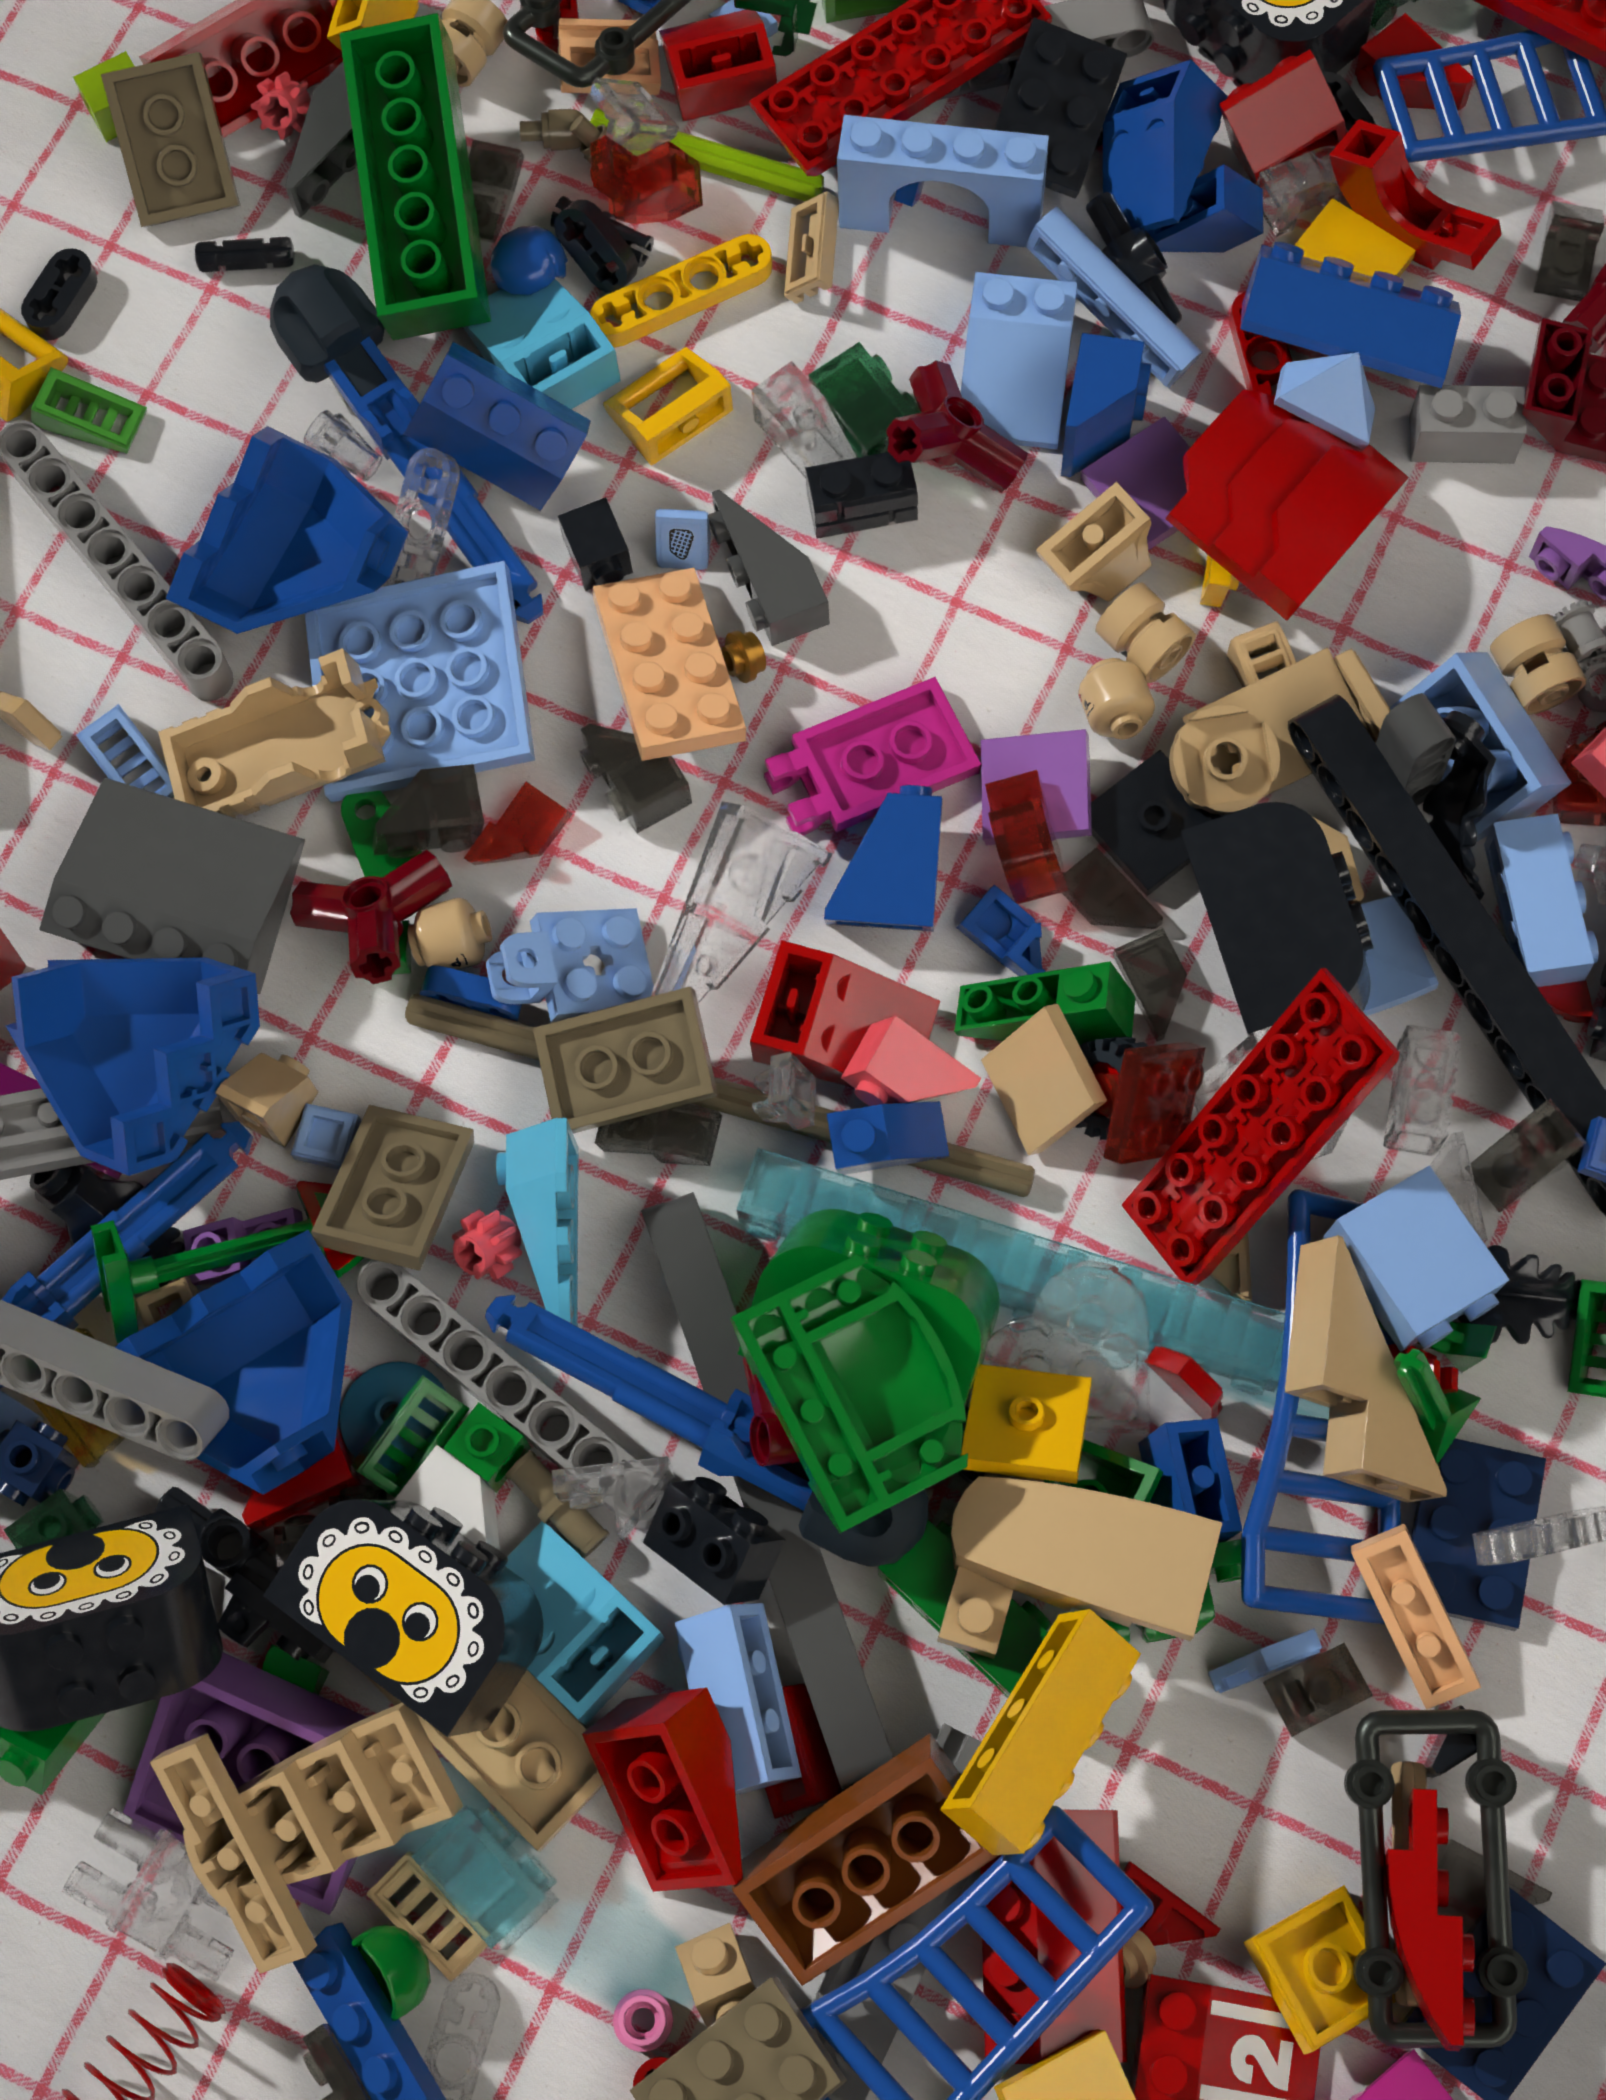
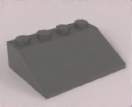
(172, 881)

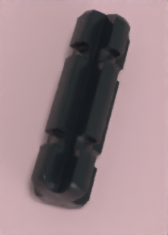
(244, 254)

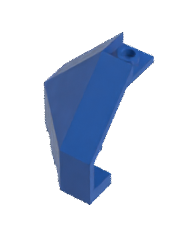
(286, 539)
(132, 1048)
(273, 1352)

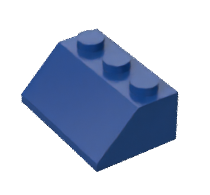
(498, 426)

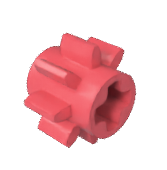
(282, 105)
(487, 1244)

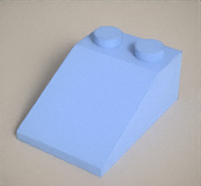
(1019, 355)

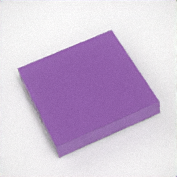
(1149, 471)
(1062, 767)

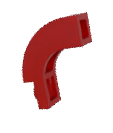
(1385, 191)

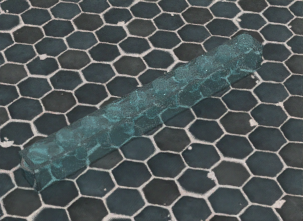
(1211, 1327)

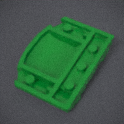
(857, 1388)

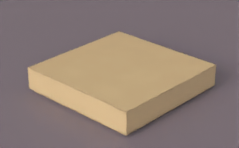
(1043, 1079)

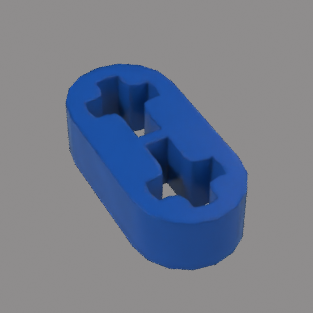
(465, 990)

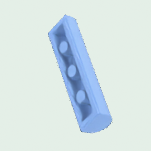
(1112, 296)

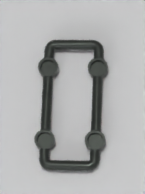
(613, 47)
(1491, 1786)

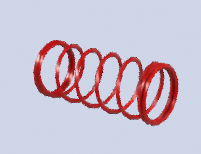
(195, 1993)

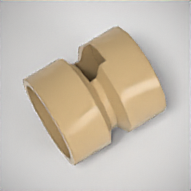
(475, 33)
(1140, 627)
(1536, 661)

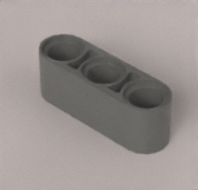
(1416, 745)

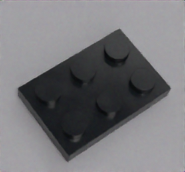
(1065, 93)

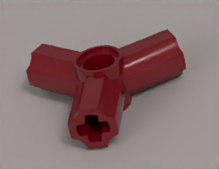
(952, 431)
(372, 911)

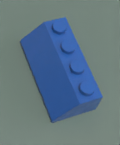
(1348, 312)

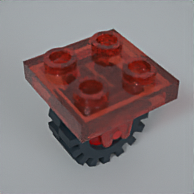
(1146, 1093)

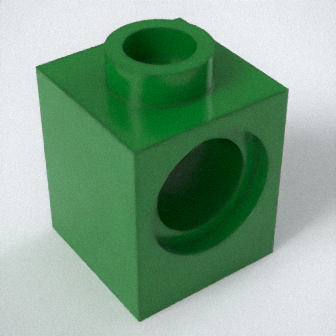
(487, 1446)

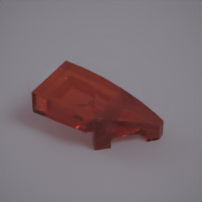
(1580, 801)
(522, 830)

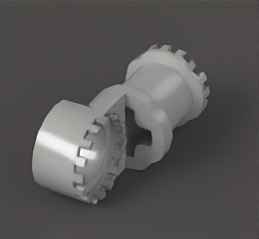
(1587, 645)

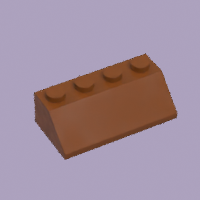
(860, 1862)

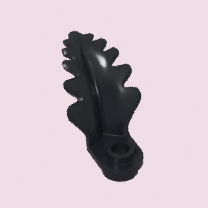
(1462, 795)
(86, 1199)
(1530, 1298)

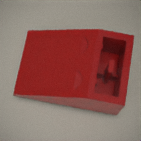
(825, 1005)

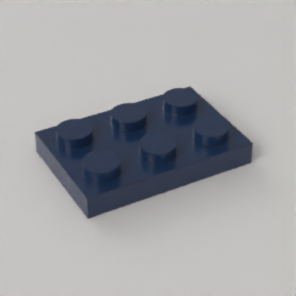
(1484, 1492)
(1557, 1980)

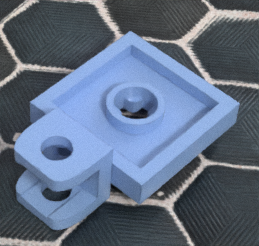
(552, 966)

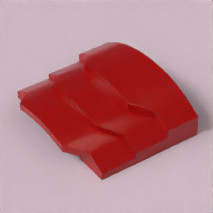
(1278, 498)

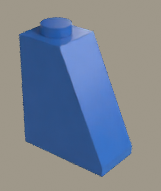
(894, 868)

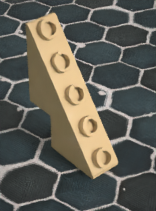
(1347, 1366)

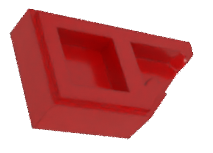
(1188, 1381)
(1172, 1917)

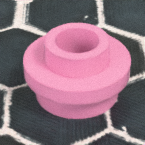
(623, 2020)

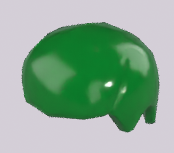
(397, 1966)

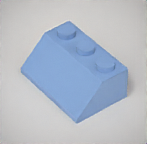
(1525, 767)

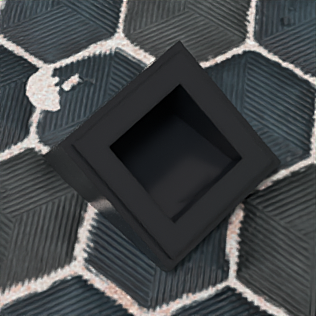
(1449, 1751)

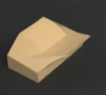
(1101, 546)

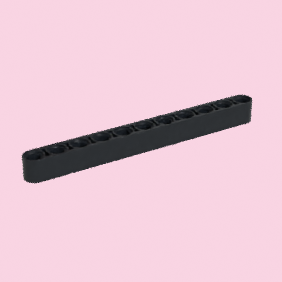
(1449, 919)

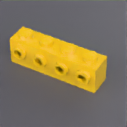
(1042, 1733)

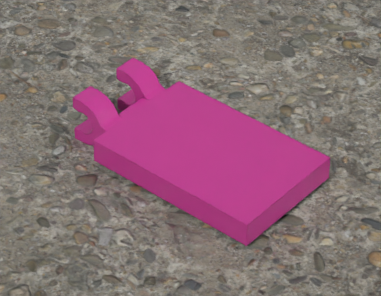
(872, 752)

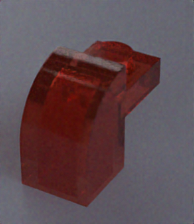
(646, 187)
(1025, 837)

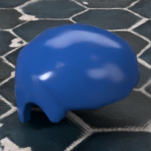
(527, 260)

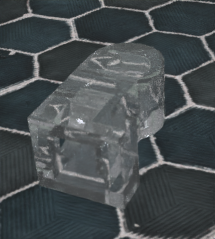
(1297, 188)

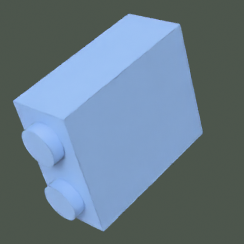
(1419, 1260)

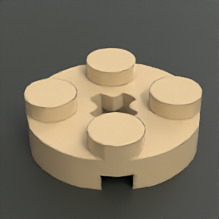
(1242, 735)

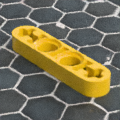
(686, 298)

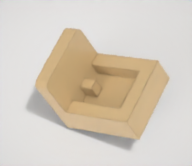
(715, 1972)

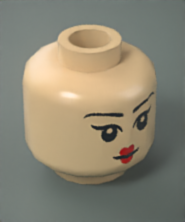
(1115, 698)
(449, 935)

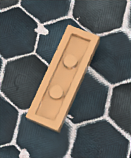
(1415, 1616)

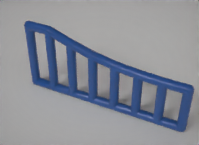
(1502, 133)
(1274, 1479)
(971, 1909)

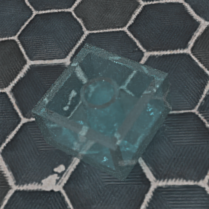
(487, 1877)

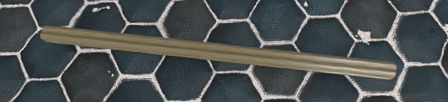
(731, 1099)

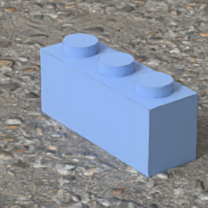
(1540, 899)
(736, 1661)

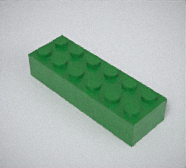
(414, 177)

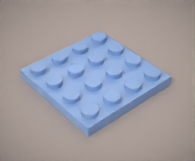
(442, 671)

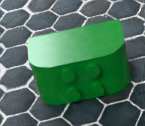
(942, 1280)

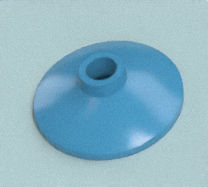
(371, 1395)

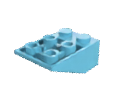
(548, 344)
(589, 1628)

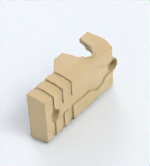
(278, 740)

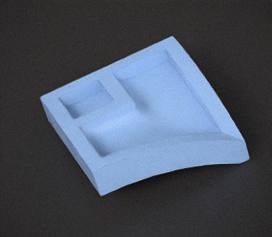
(1397, 961)

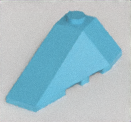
(543, 1192)

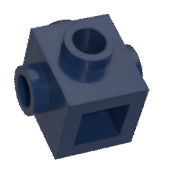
(49, 1468)

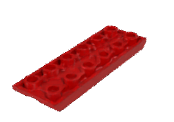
(891, 71)
(1261, 1128)

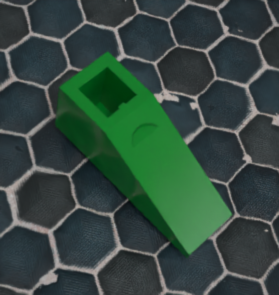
(1090, 996)

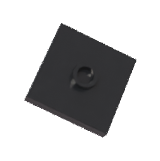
(1143, 821)

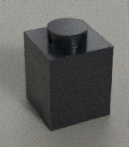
(595, 544)

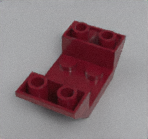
(1567, 391)

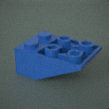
(1159, 142)

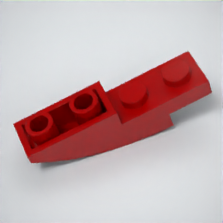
(1427, 1943)

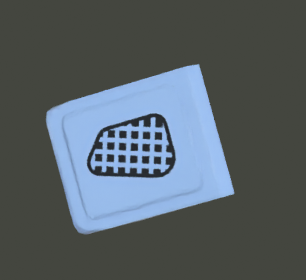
(682, 539)

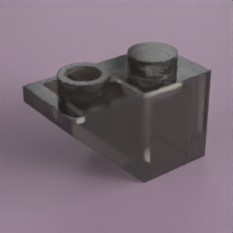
(639, 788)
(432, 812)

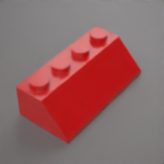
(254, 43)
(1103, 1999)

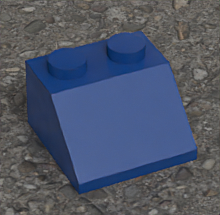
(1104, 399)

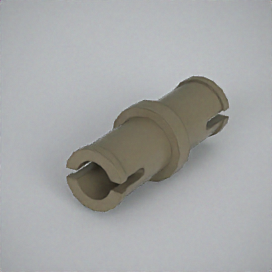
(574, 1524)

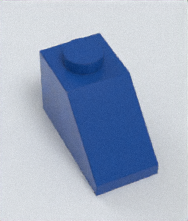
(1219, 215)
(887, 1136)

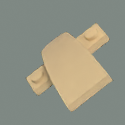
(1073, 1551)
(301, 1819)

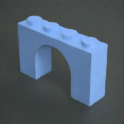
(996, 165)

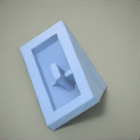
(1330, 395)

